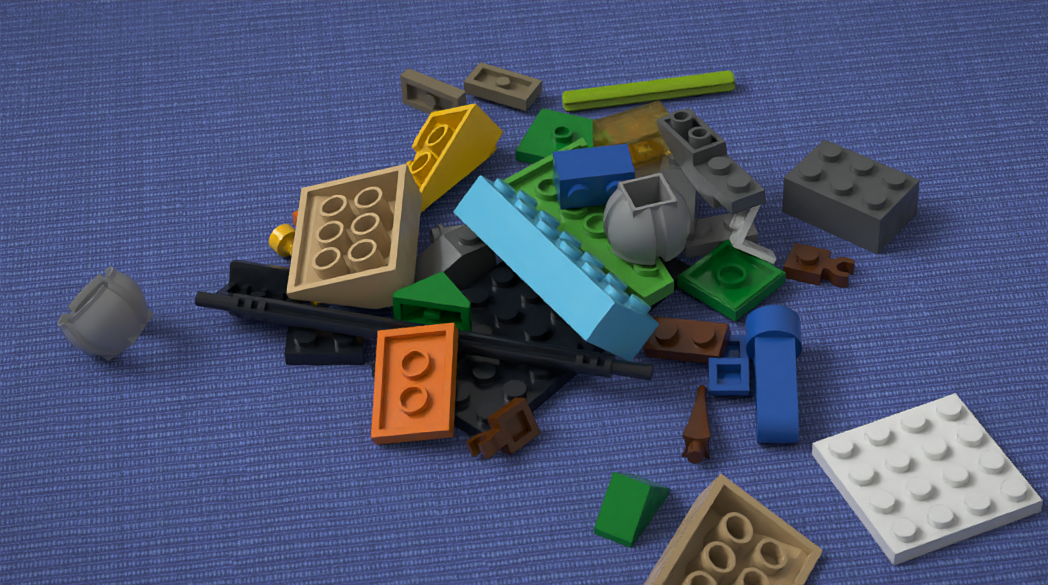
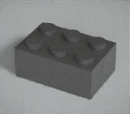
(850, 196)

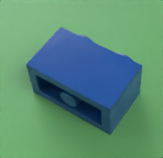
(590, 174)

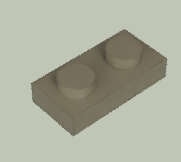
(503, 86)
(429, 93)

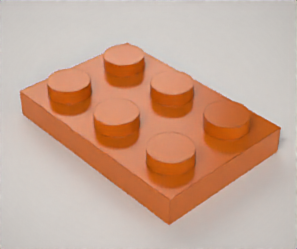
(415, 384)

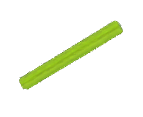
(648, 91)

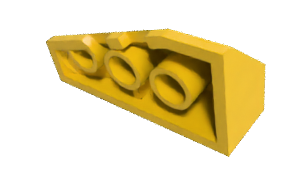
(451, 148)

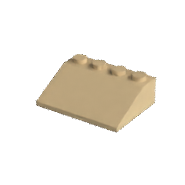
(356, 239)
(734, 542)

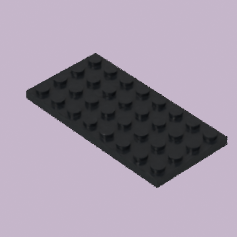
(512, 309)

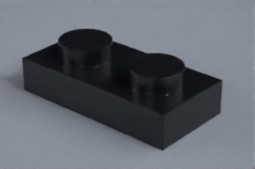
(321, 347)

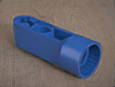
(774, 346)

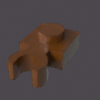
(814, 264)

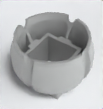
(647, 220)
(106, 315)

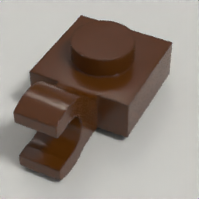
(511, 430)

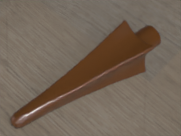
(697, 430)

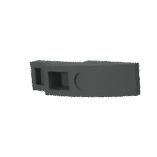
(706, 163)

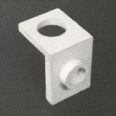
(741, 224)

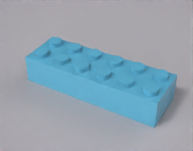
(557, 267)

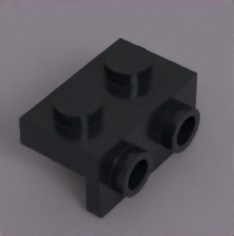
(258, 281)

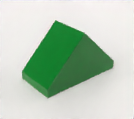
(433, 302)
(628, 507)

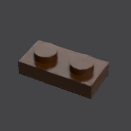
(687, 340)

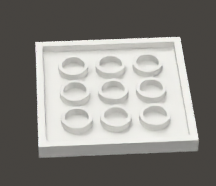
(926, 478)

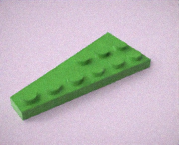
(586, 224)

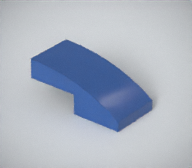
(730, 373)

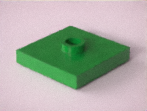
(551, 133)
(731, 280)

